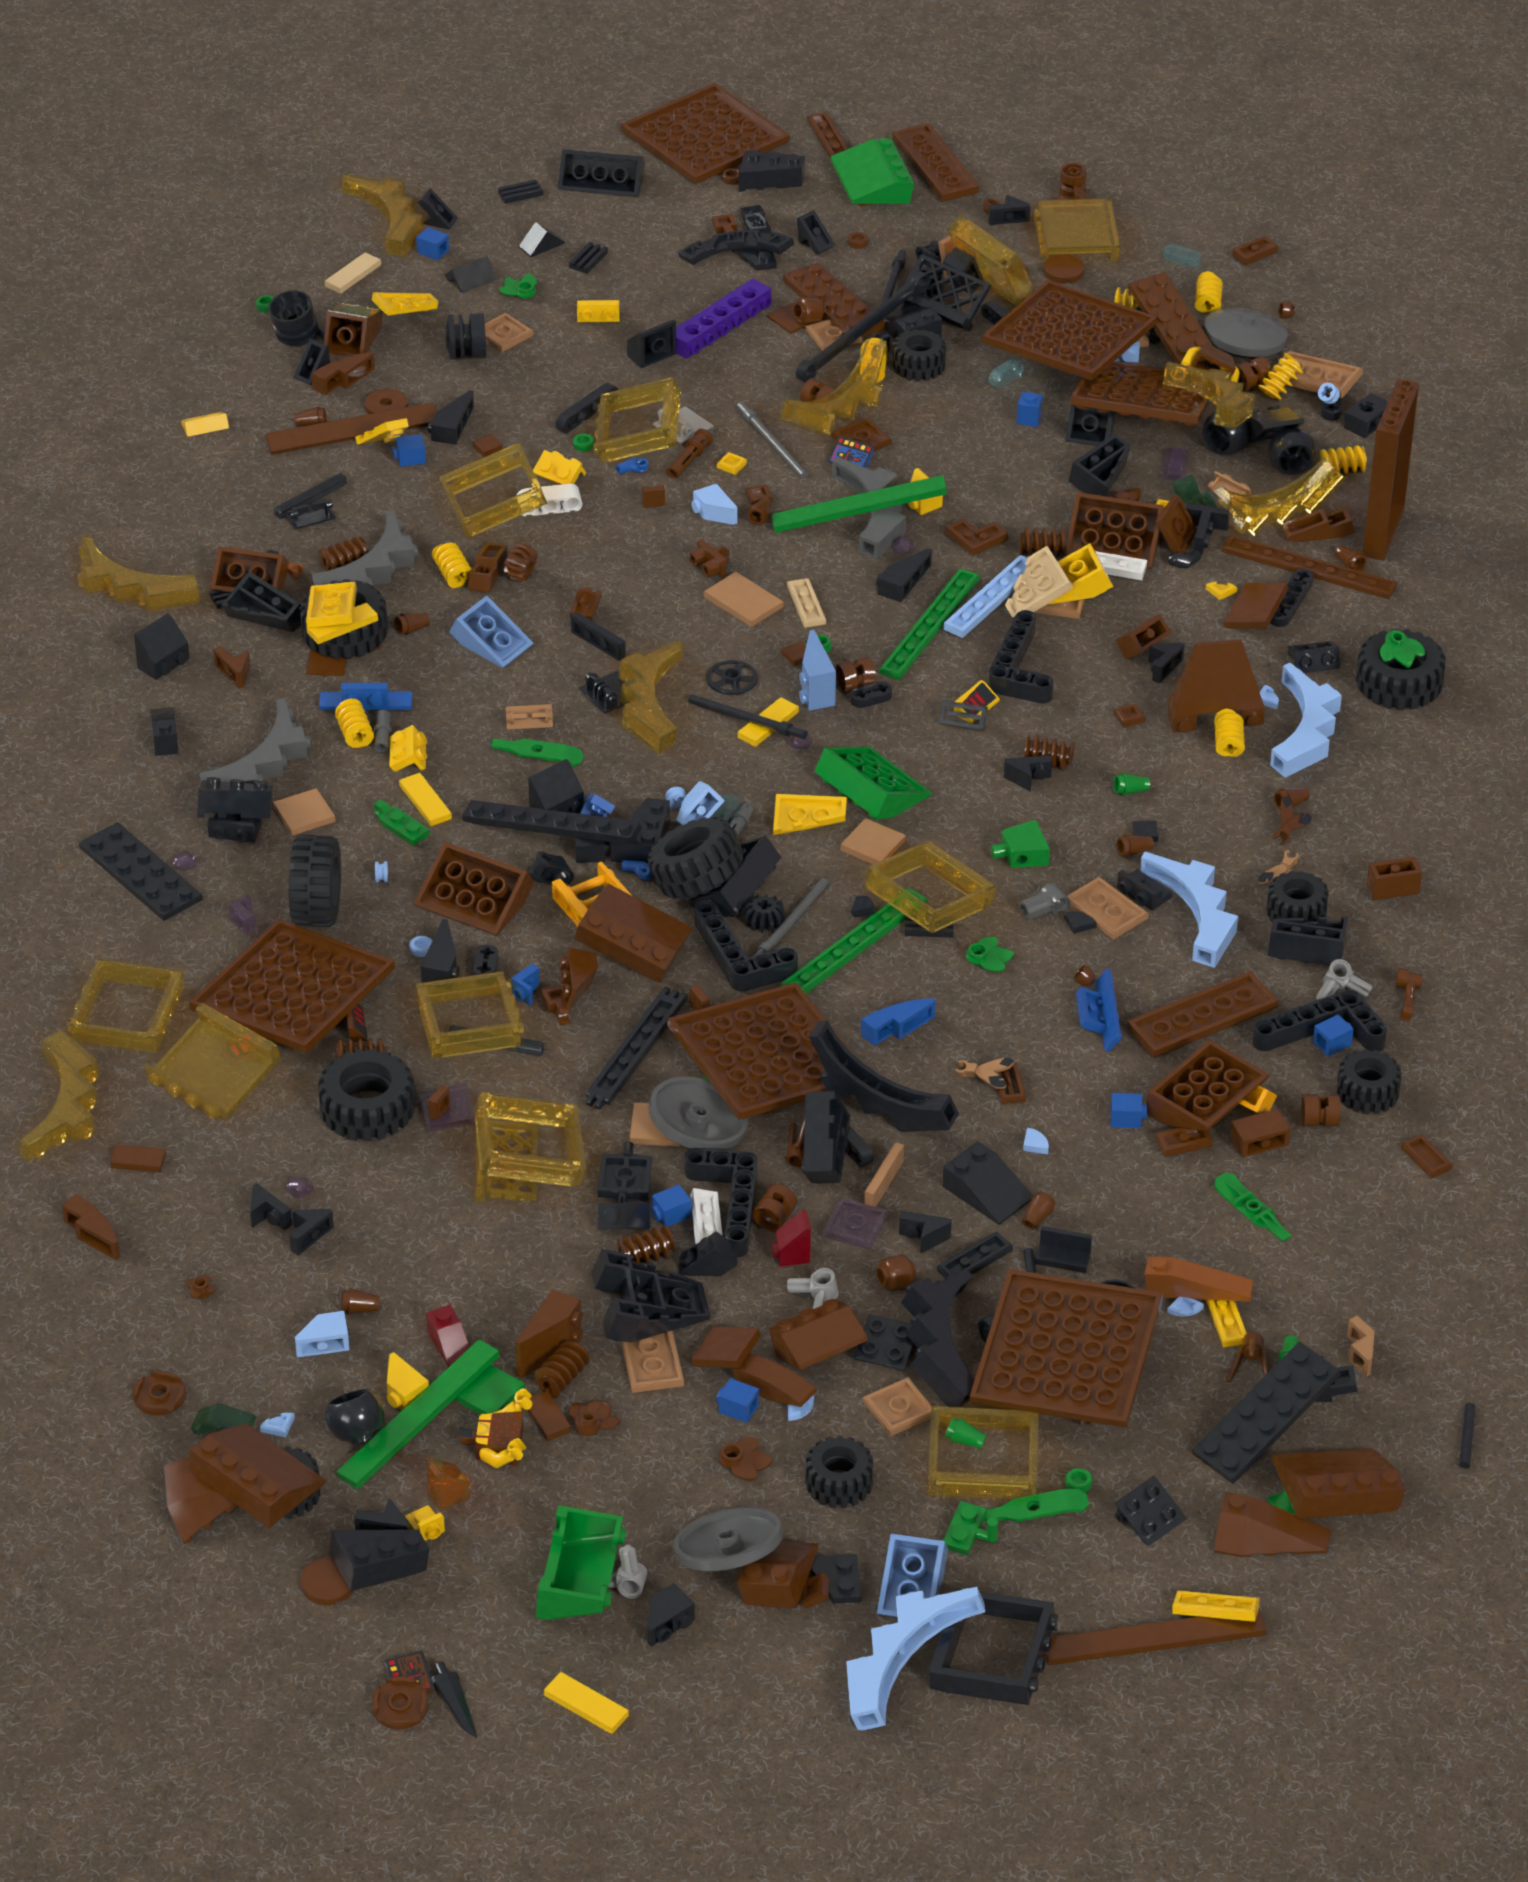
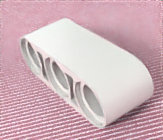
(559, 499)

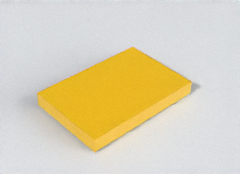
(331, 604)

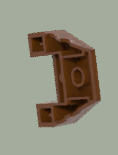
(1214, 680)

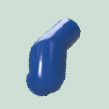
(634, 464)
(640, 868)

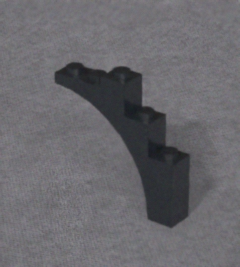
(847, 1075)
(931, 1332)

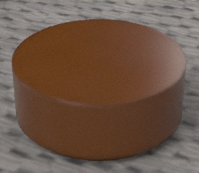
(730, 176)
(857, 240)

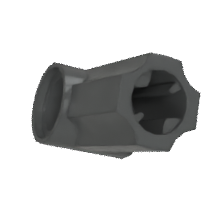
(1049, 899)

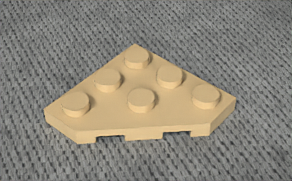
(1038, 584)

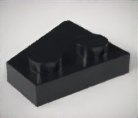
(758, 258)
(843, 1576)

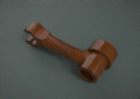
(1409, 982)

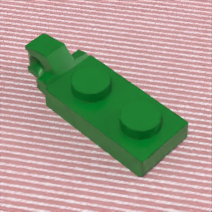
(400, 823)

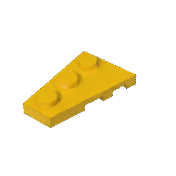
(404, 302)
(387, 431)
(807, 812)

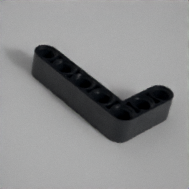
(1004, 673)
(741, 971)
(1301, 1021)
(729, 1167)

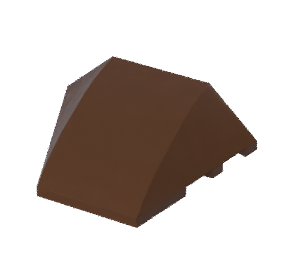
(191, 1500)

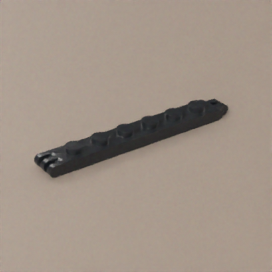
(634, 1048)

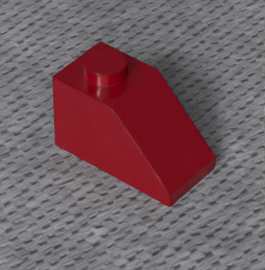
(793, 1241)
(447, 1333)

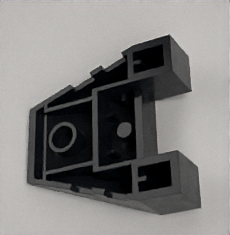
(648, 1298)

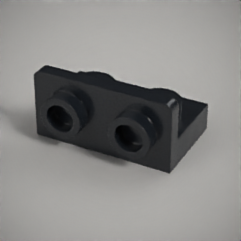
(1315, 656)
(234, 828)
(1143, 889)

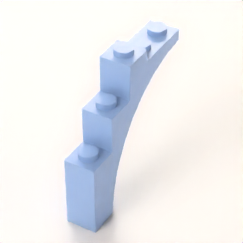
(1310, 739)
(1207, 903)
(893, 1645)

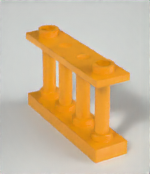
(566, 896)

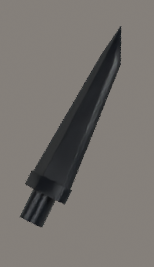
(452, 1693)

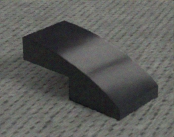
(755, 219)

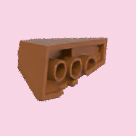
(1190, 1280)

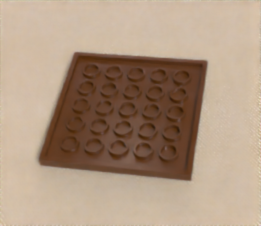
(704, 132)
(1069, 330)
(1139, 392)
(294, 984)
(756, 1048)
(1067, 1348)

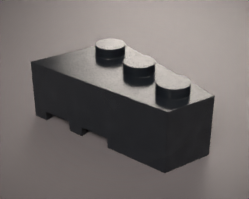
(771, 170)
(235, 798)

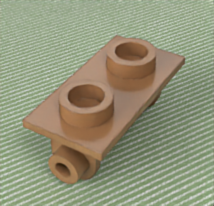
(1228, 483)
(529, 716)

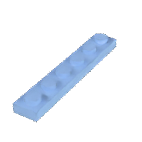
(986, 599)

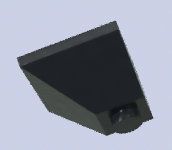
(653, 344)

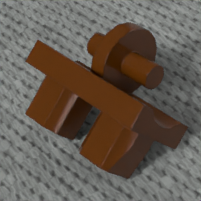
(712, 557)
(586, 602)

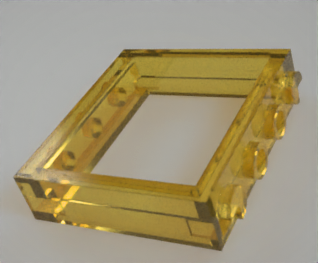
(1007, 280)
(641, 441)
(487, 469)
(977, 889)
(134, 974)
(472, 1039)
(529, 1167)
(983, 1485)

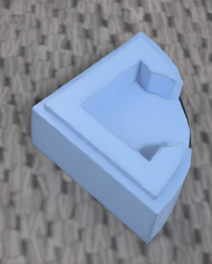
(1269, 697)
(1035, 1142)
(1185, 1306)
(794, 1411)
(279, 1425)

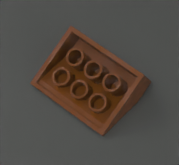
(1115, 526)
(474, 889)
(632, 933)
(1203, 1088)
(253, 1472)
(1339, 1482)

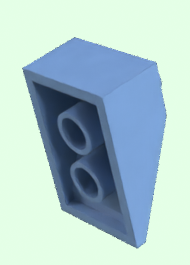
(490, 633)
(817, 676)
(911, 1567)

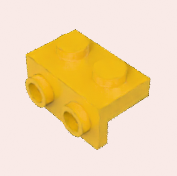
(598, 311)
(558, 469)
(408, 748)

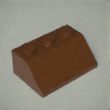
(235, 563)
(817, 1334)

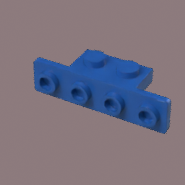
(371, 695)
(1099, 1010)

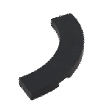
(734, 240)

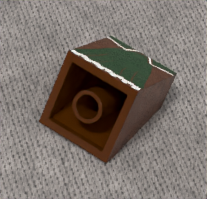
(351, 328)

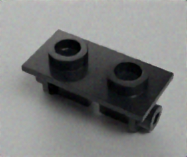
(303, 516)

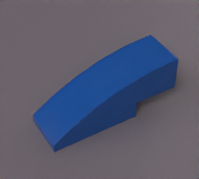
(897, 1020)

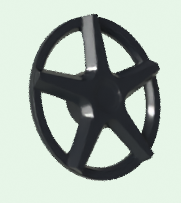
(732, 677)

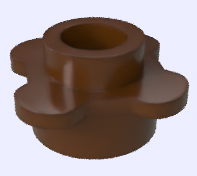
(200, 1287)

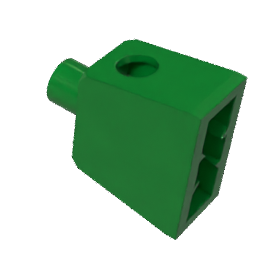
(1022, 846)

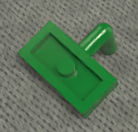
(967, 1527)

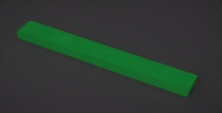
(859, 504)
(929, 624)
(848, 947)
(417, 1414)

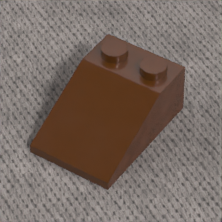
(552, 1324)
(779, 1576)

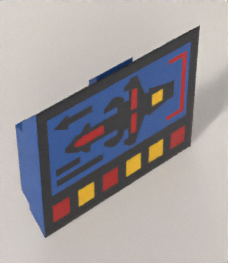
(852, 451)

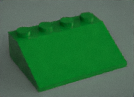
(874, 173)
(870, 780)

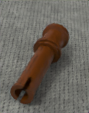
(693, 448)

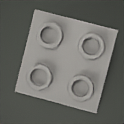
(688, 424)

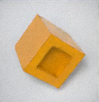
(1259, 1100)

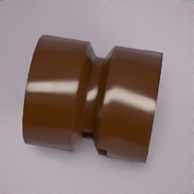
(1072, 174)
(1253, 373)
(814, 390)
(855, 674)
(1320, 1110)
(774, 1207)

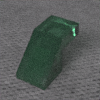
(1190, 493)
(220, 1418)

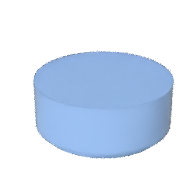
(420, 945)

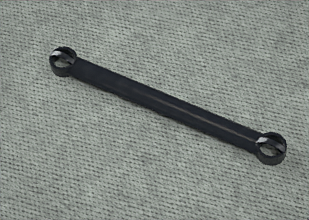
(917, 284)

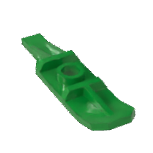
(548, 750)
(1241, 1198)
(1048, 1503)

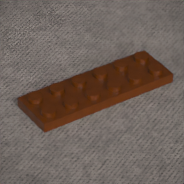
(935, 162)
(840, 303)
(1175, 321)
(1202, 1014)

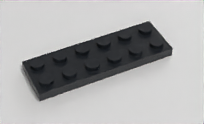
(140, 871)
(1266, 1412)

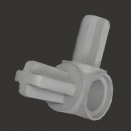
(1335, 983)
(821, 1286)
(630, 1576)

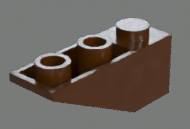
(577, 974)

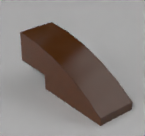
(342, 372)
(1319, 526)
(487, 567)
(91, 1226)
(774, 1381)

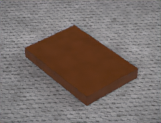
(1255, 605)

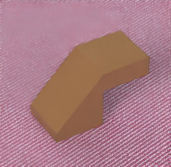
(1362, 1348)

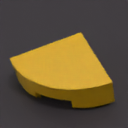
(1221, 591)

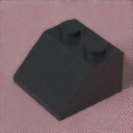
(1089, 425)
(160, 647)
(556, 789)

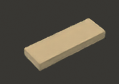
(352, 272)
(806, 602)

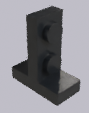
(1207, 519)

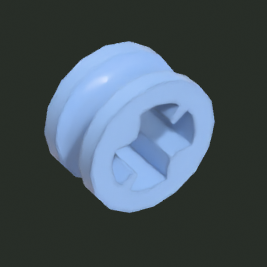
(1322, 392)
(675, 793)
(381, 872)

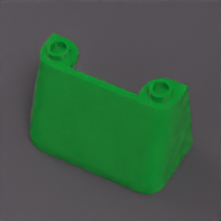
(579, 1564)

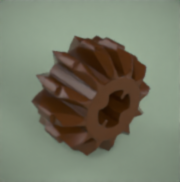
(520, 562)

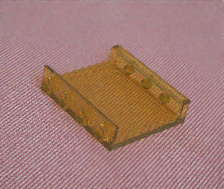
(1076, 227)
(215, 1064)

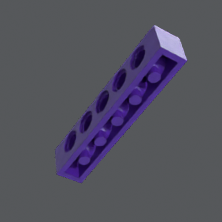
(721, 317)

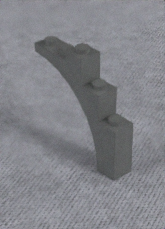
(885, 523)
(376, 566)
(268, 760)

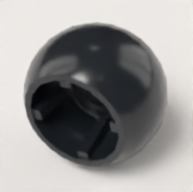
(1225, 439)
(1291, 451)
(354, 1415)

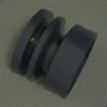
(293, 318)
(466, 336)

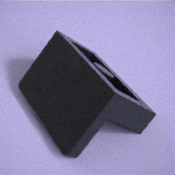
(472, 274)
(1064, 1249)

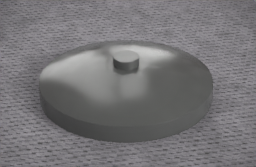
(1245, 331)
(695, 1114)
(728, 1539)

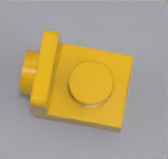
(427, 1522)

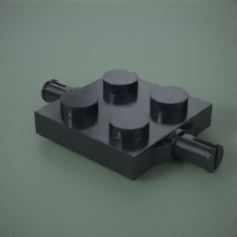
(625, 1175)

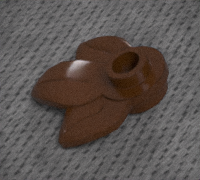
(593, 1417)
(746, 1458)

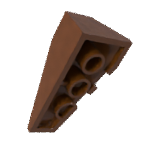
(1258, 1527)

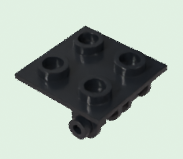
(604, 691)
(886, 1343)
(1149, 1511)

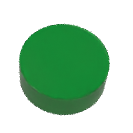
(263, 302)
(583, 442)
(1078, 1479)

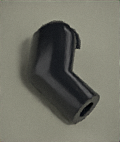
(1183, 560)

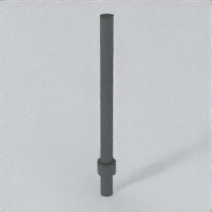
(752, 417)
(768, 946)

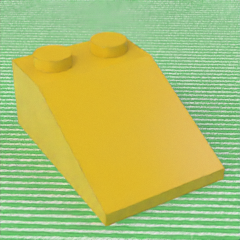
(1085, 574)

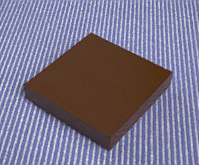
(865, 432)
(1176, 525)
(726, 1347)

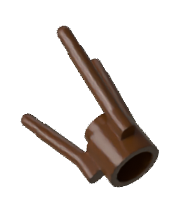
(795, 1151)
(1252, 1349)

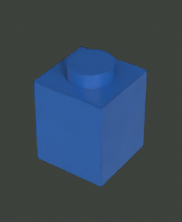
(432, 243)
(1029, 409)
(409, 450)
(1333, 1035)
(1127, 1110)
(671, 1206)
(738, 1400)

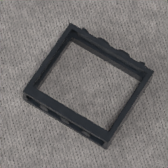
(993, 1686)

